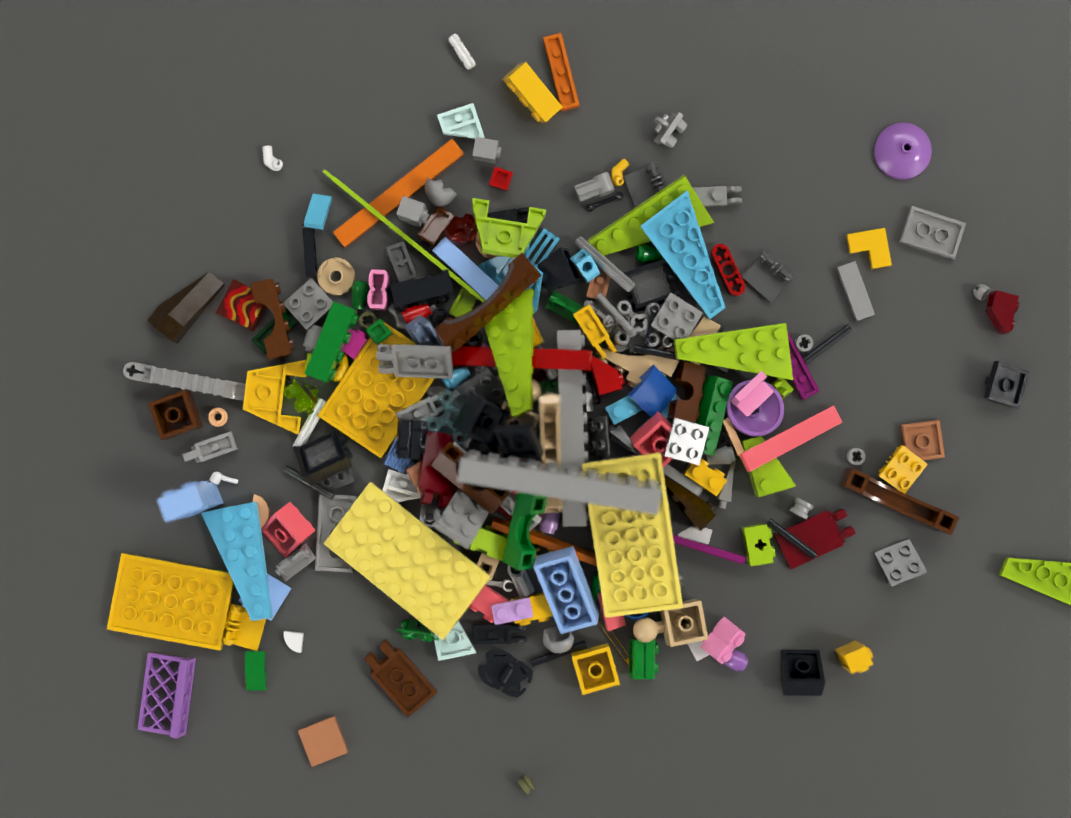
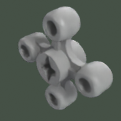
(632, 318)

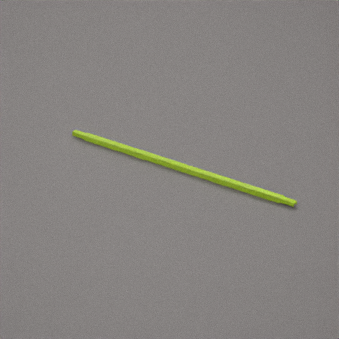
(403, 235)

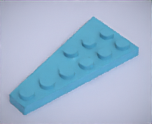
(681, 244)
(240, 544)

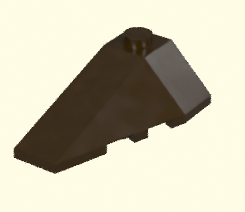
(180, 311)
(694, 508)

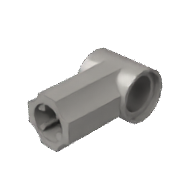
(598, 186)
(521, 582)

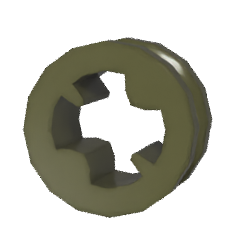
(368, 314)
(526, 784)

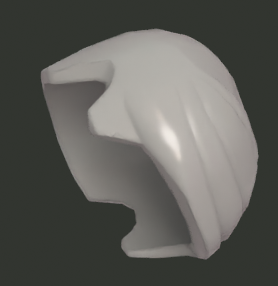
(437, 194)
(556, 641)

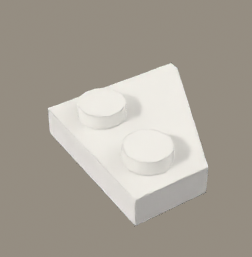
(400, 486)

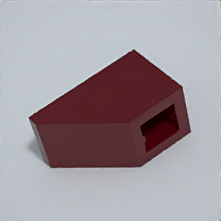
(1001, 310)

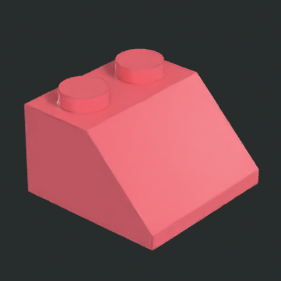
(653, 437)
(287, 529)

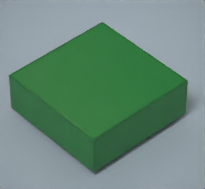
(378, 331)

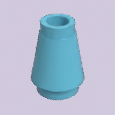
(459, 376)

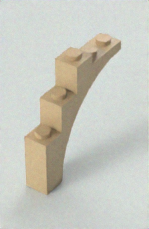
(638, 365)
(551, 440)

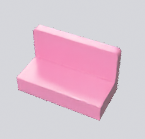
(752, 395)

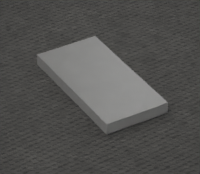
(329, 515)

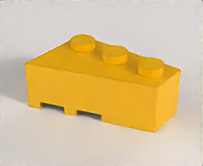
(532, 92)

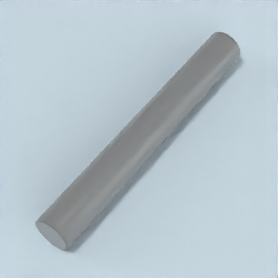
(616, 315)

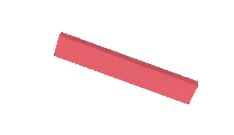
(790, 438)

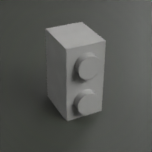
(412, 212)

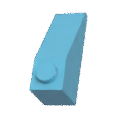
(622, 409)

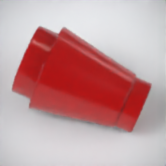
(412, 312)

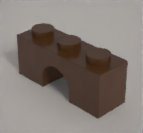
(691, 378)

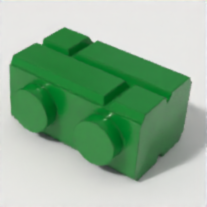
(642, 659)

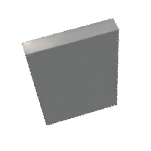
(932, 232)

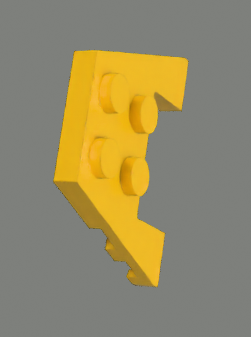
(265, 393)

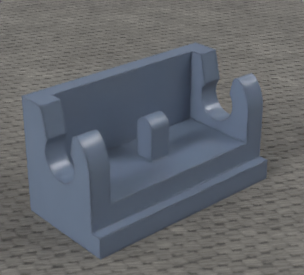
(423, 332)

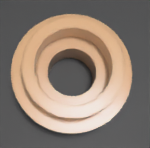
(212, 417)

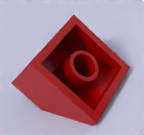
(605, 377)

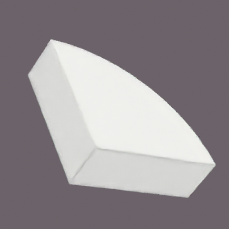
(294, 640)

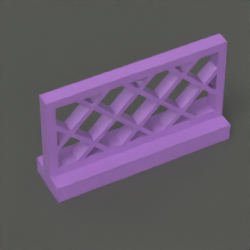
(182, 695)

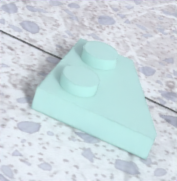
(461, 122)

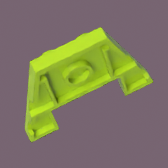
(505, 236)

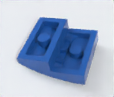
(653, 391)

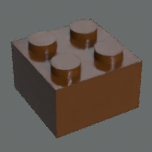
(175, 415)

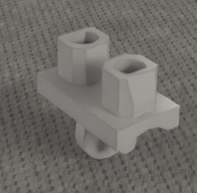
(666, 126)

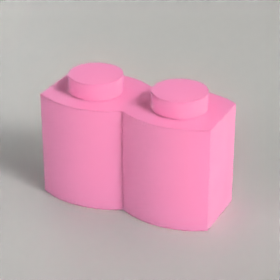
(379, 283)
(723, 640)

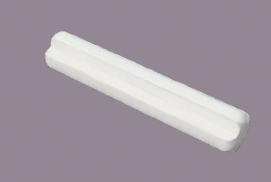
(309, 424)

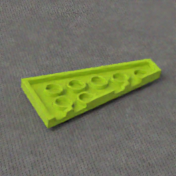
(627, 231)
(512, 347)
(742, 350)
(1043, 576)

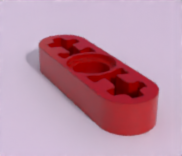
(738, 280)

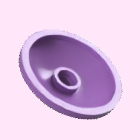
(892, 156)
(766, 416)

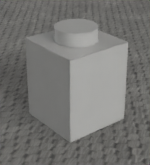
(486, 150)

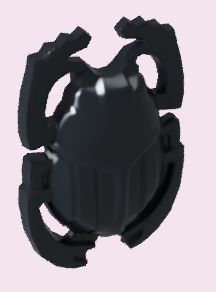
(504, 672)

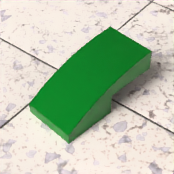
(255, 670)

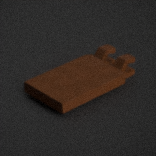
(400, 678)

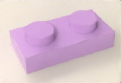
(512, 610)

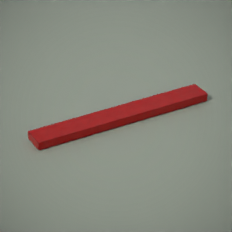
(541, 359)

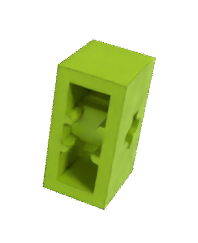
(751, 535)

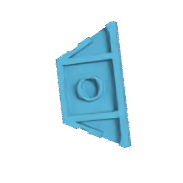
(497, 269)

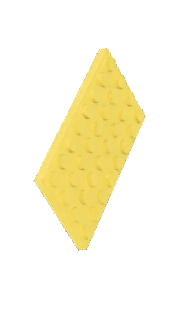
(635, 547)
(407, 560)

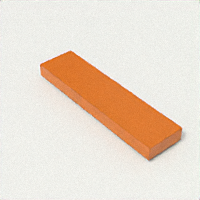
(561, 72)

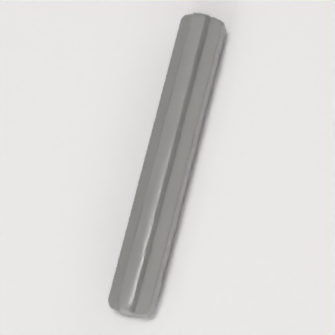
(608, 267)

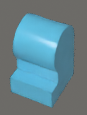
(585, 265)

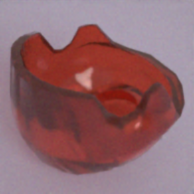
(461, 230)

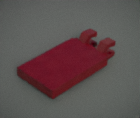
(429, 478)
(818, 533)

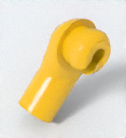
(617, 172)
(342, 369)

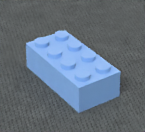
(189, 500)
(566, 589)

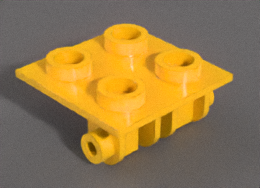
(902, 469)
(242, 630)

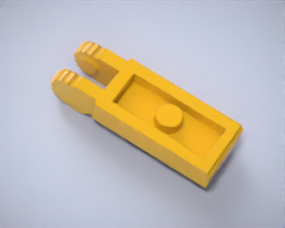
(593, 329)

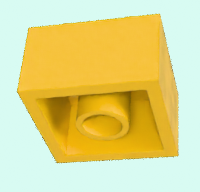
(595, 668)

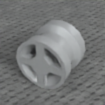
(801, 508)

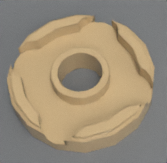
(333, 265)

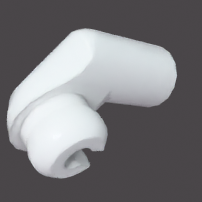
(269, 160)

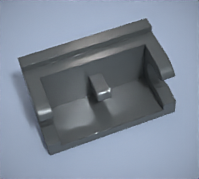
(400, 262)

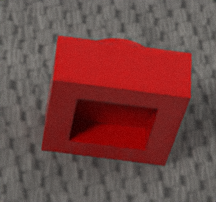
(501, 179)

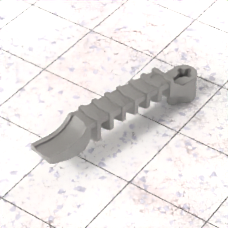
(185, 381)

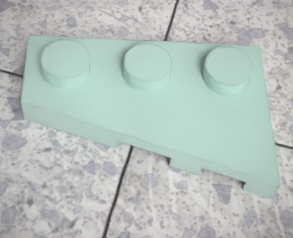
(454, 645)

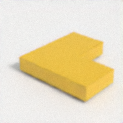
(875, 243)

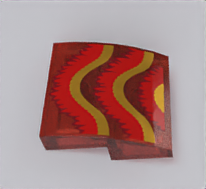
(240, 307)

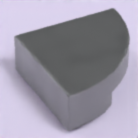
(435, 390)

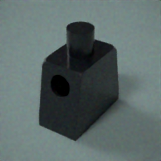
(558, 270)

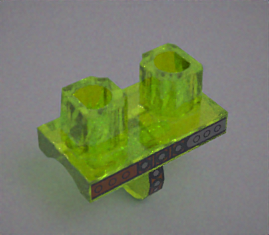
(304, 394)

